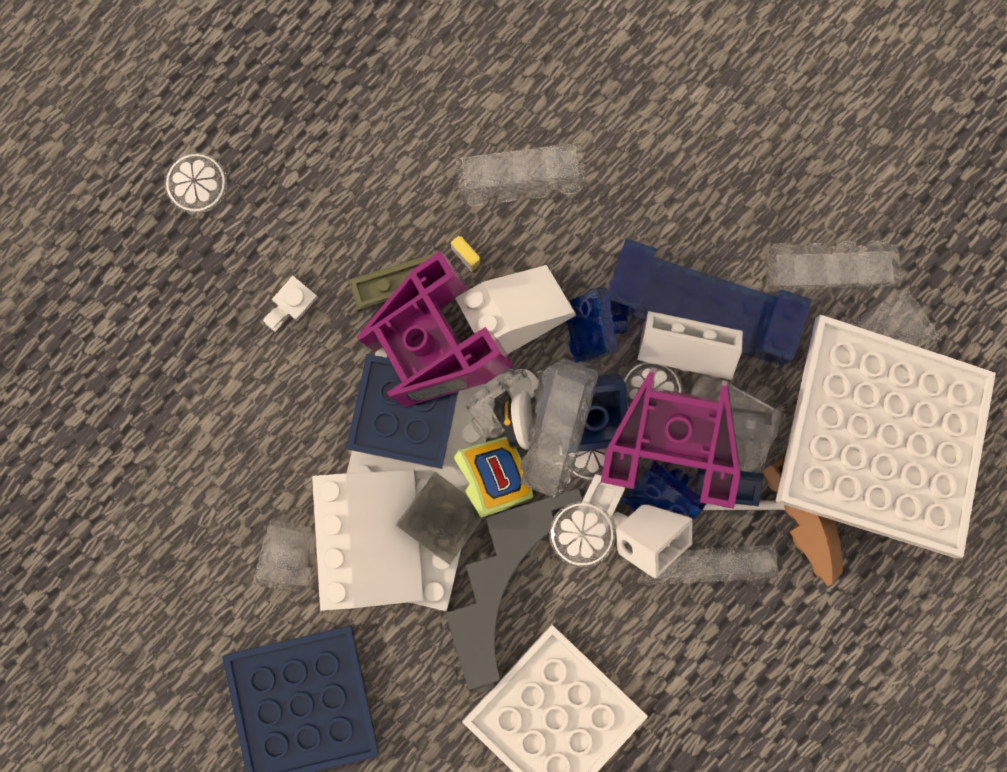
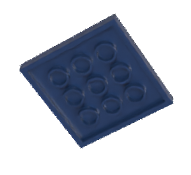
(301, 703)

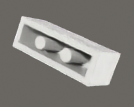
(690, 345)

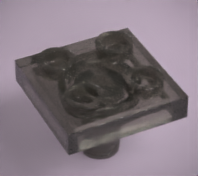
(440, 518)

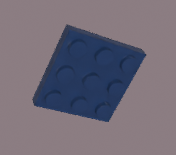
(398, 432)

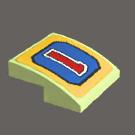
(493, 476)

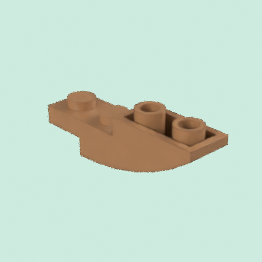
(812, 534)

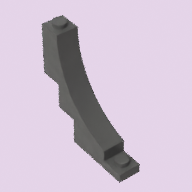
(474, 624)

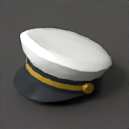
(517, 419)

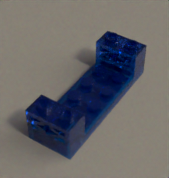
(651, 284)

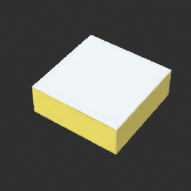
(465, 253)

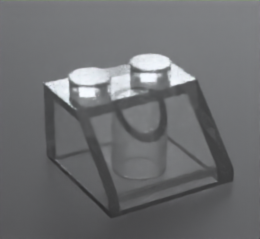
(286, 556)

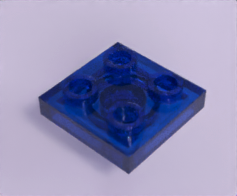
(594, 326)
(664, 491)

